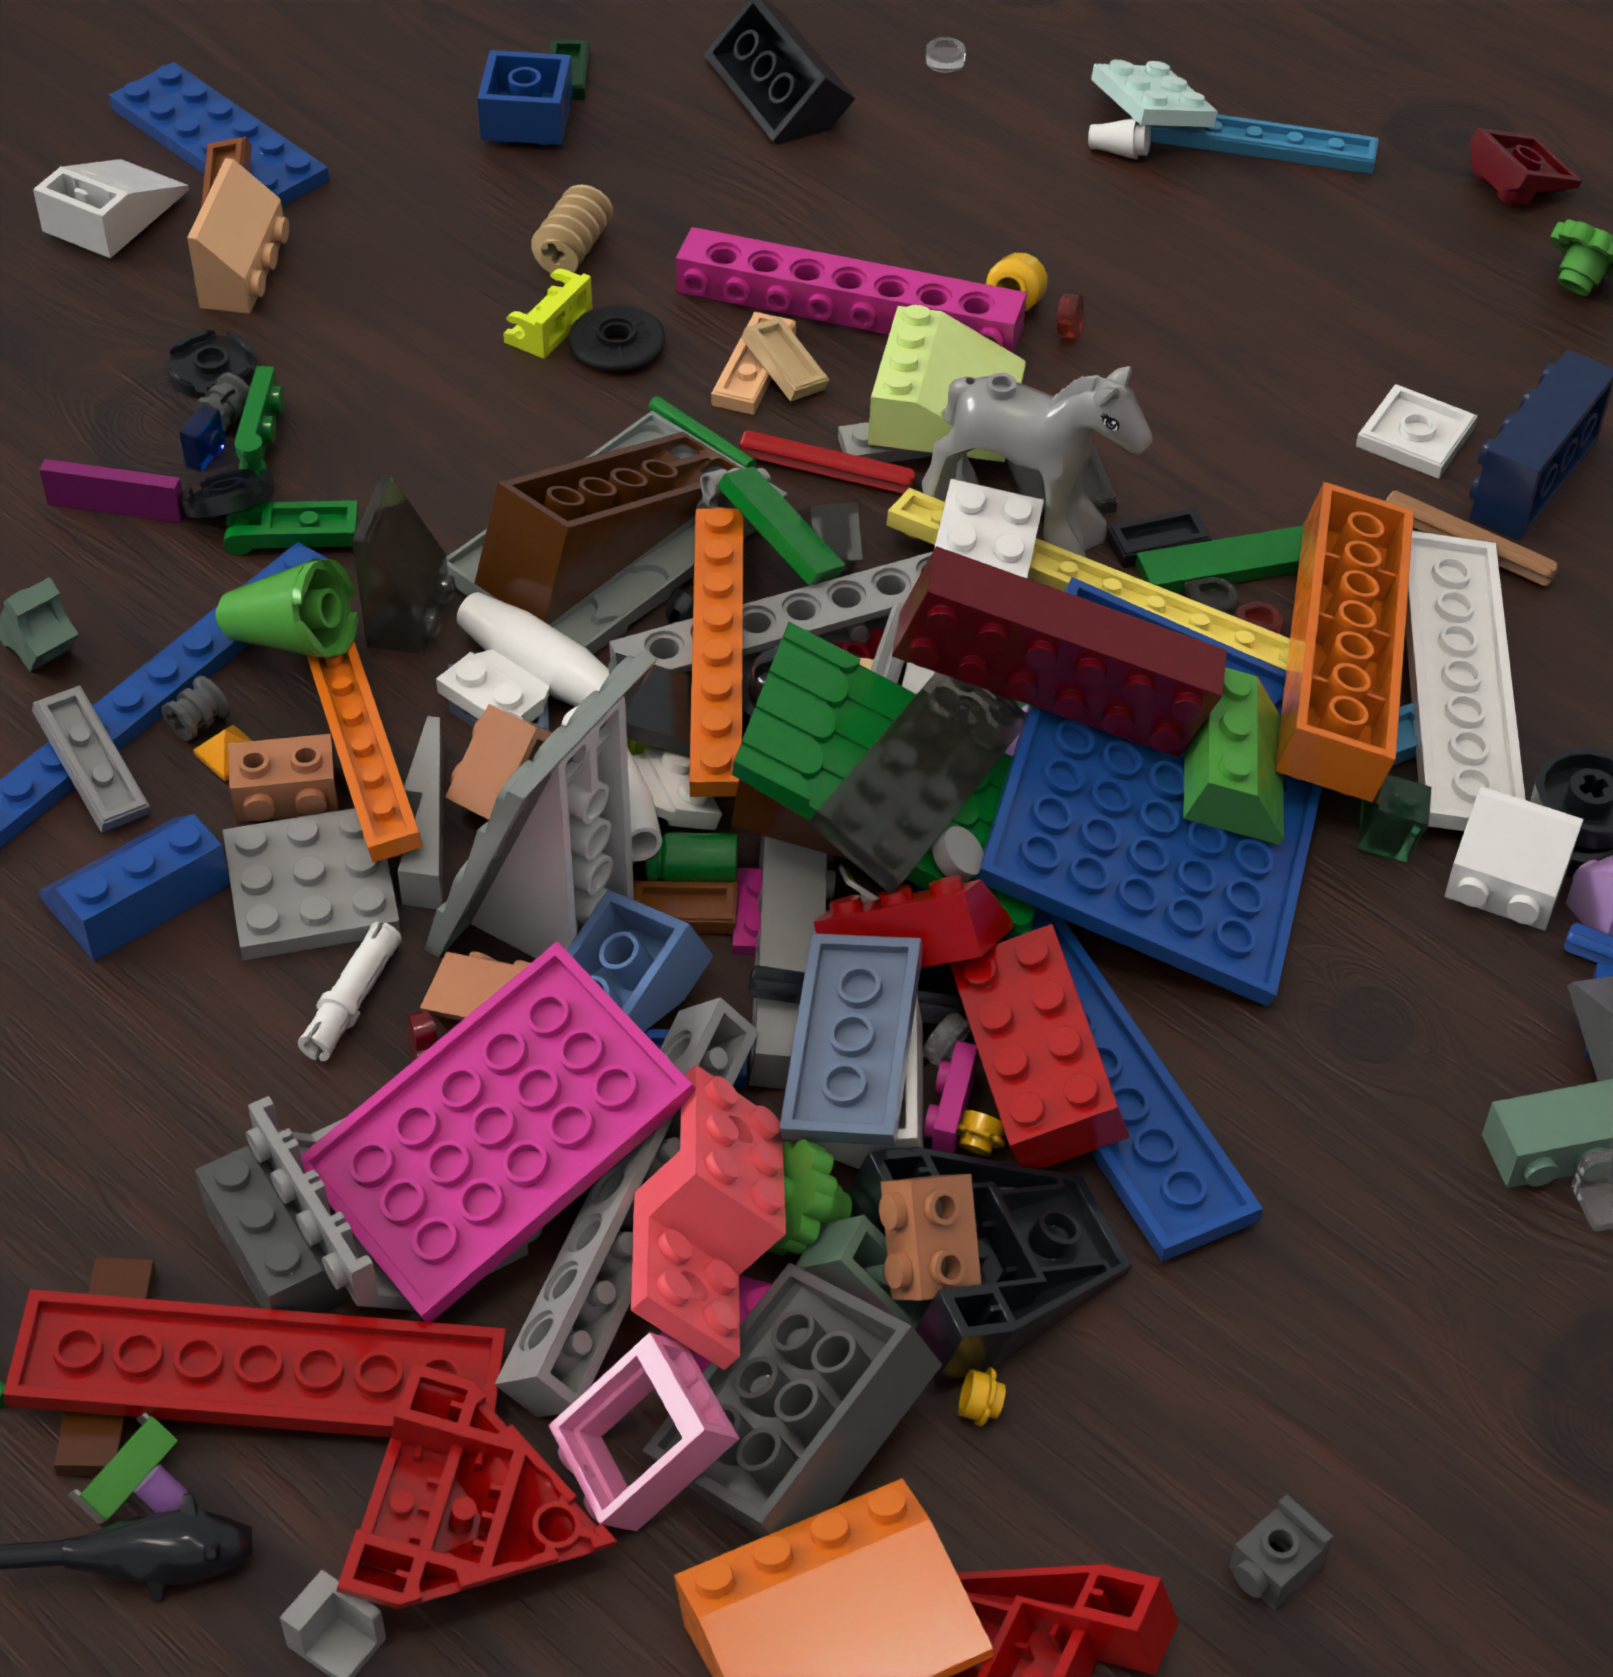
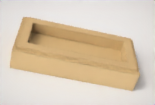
(785, 358)

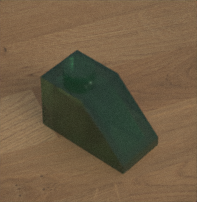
(1395, 818)

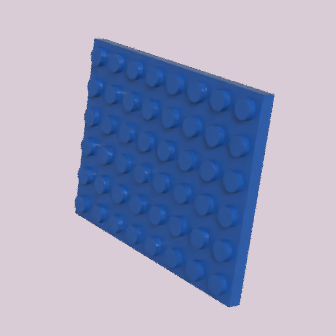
(1103, 842)

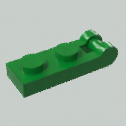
(258, 419)
(291, 522)

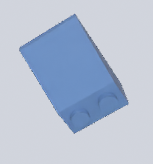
(640, 957)

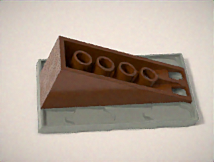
(597, 535)

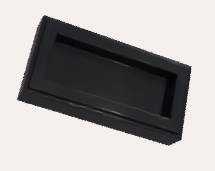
(1155, 533)

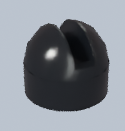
(679, 607)

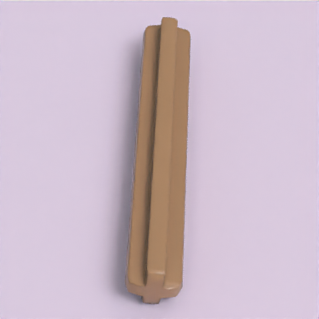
(1510, 555)

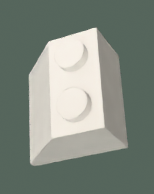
(1513, 858)

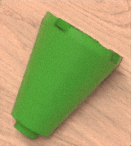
(294, 610)

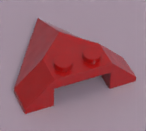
(460, 1502)

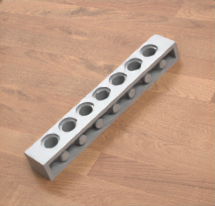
(832, 610)
(593, 1272)

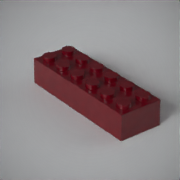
(1059, 652)

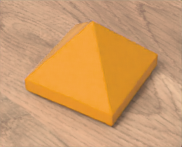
(215, 750)

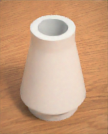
(1121, 138)

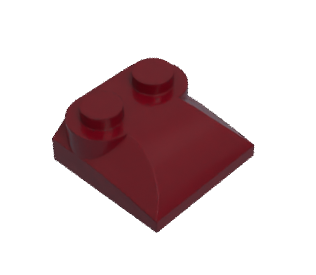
(1518, 166)

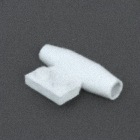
(520, 662)
(662, 789)

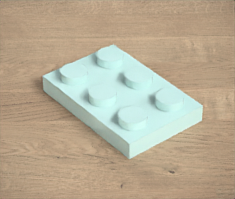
(1153, 94)

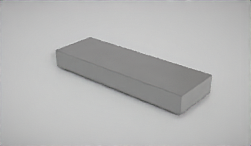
(90, 758)

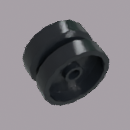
(1581, 786)

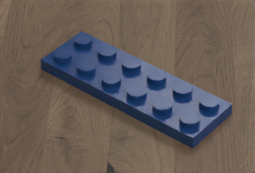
(189, 114)

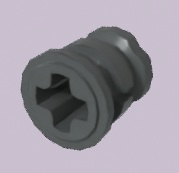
(221, 397)
(196, 709)

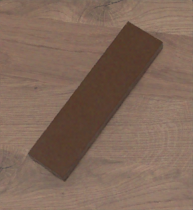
(90, 1439)

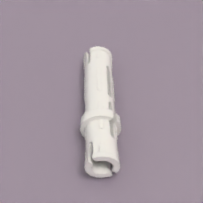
(340, 1006)

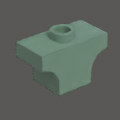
(37, 625)

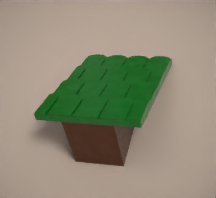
(810, 732)

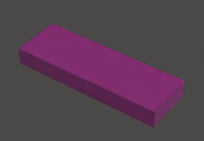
(112, 490)

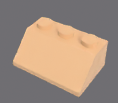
(236, 240)

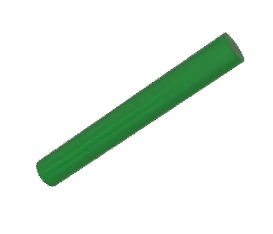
(701, 432)

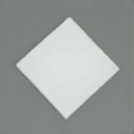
(1416, 431)

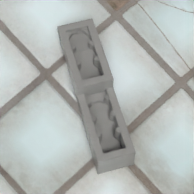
(422, 868)

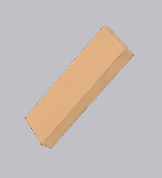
(744, 377)

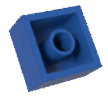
(525, 97)

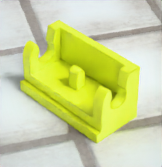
(553, 316)

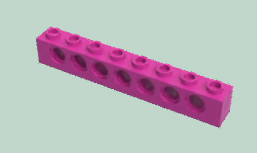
(837, 287)

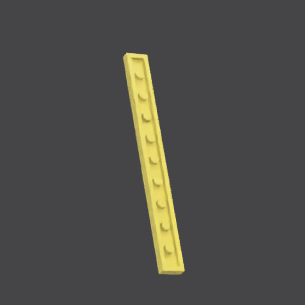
(1053, 566)

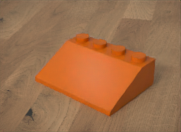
(836, 1598)

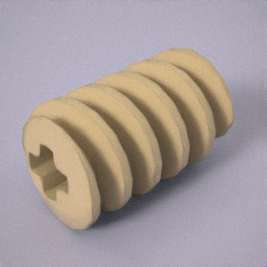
(571, 228)

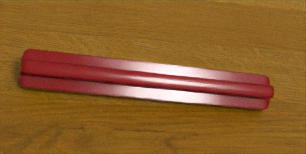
(828, 462)

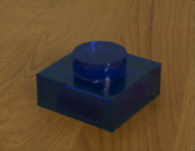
(202, 438)

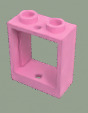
(704, 1429)

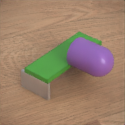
(132, 1472)

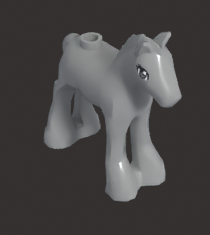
(1042, 435)

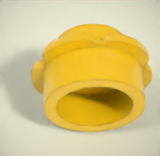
(980, 1133)
(981, 1396)

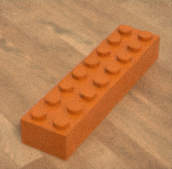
(1346, 644)

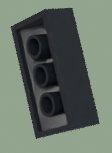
(778, 74)

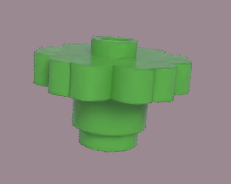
(1585, 254)
(810, 1195)

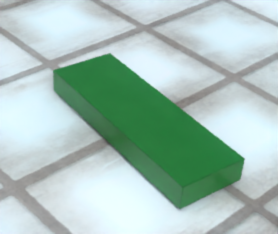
(781, 525)

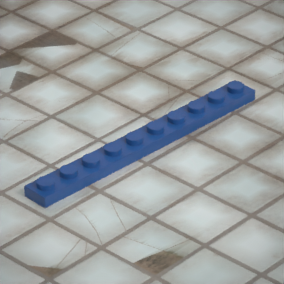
(130, 707)

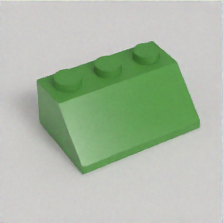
(1233, 761)

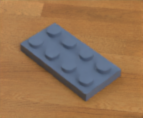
(852, 1040)

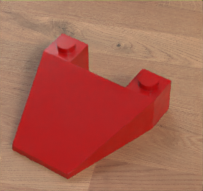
(1069, 1620)

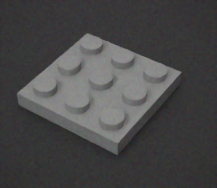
(306, 884)

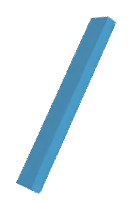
(1276, 142)

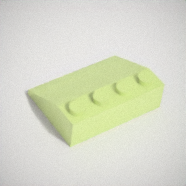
(915, 374)

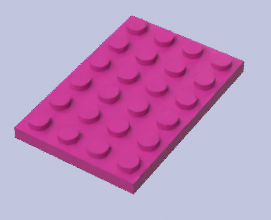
(495, 1130)

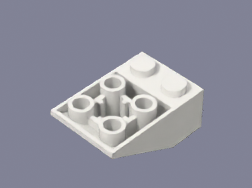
(103, 203)

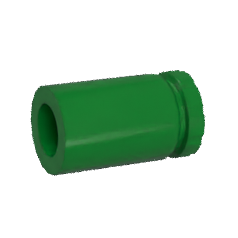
(695, 858)

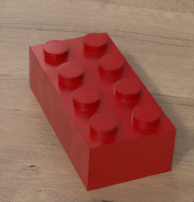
(1038, 1050)

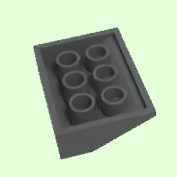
(808, 1399)

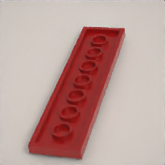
(234, 1362)

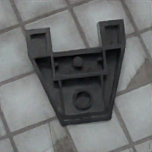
(1038, 1250)

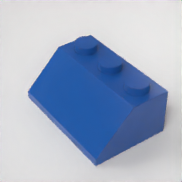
(139, 885)

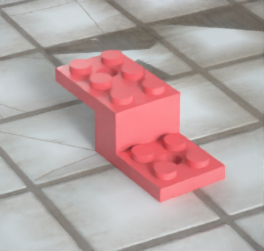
(708, 1218)

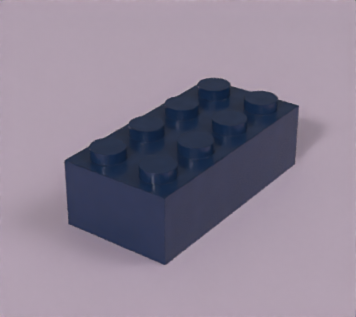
(1541, 444)

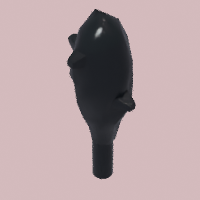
(146, 1549)

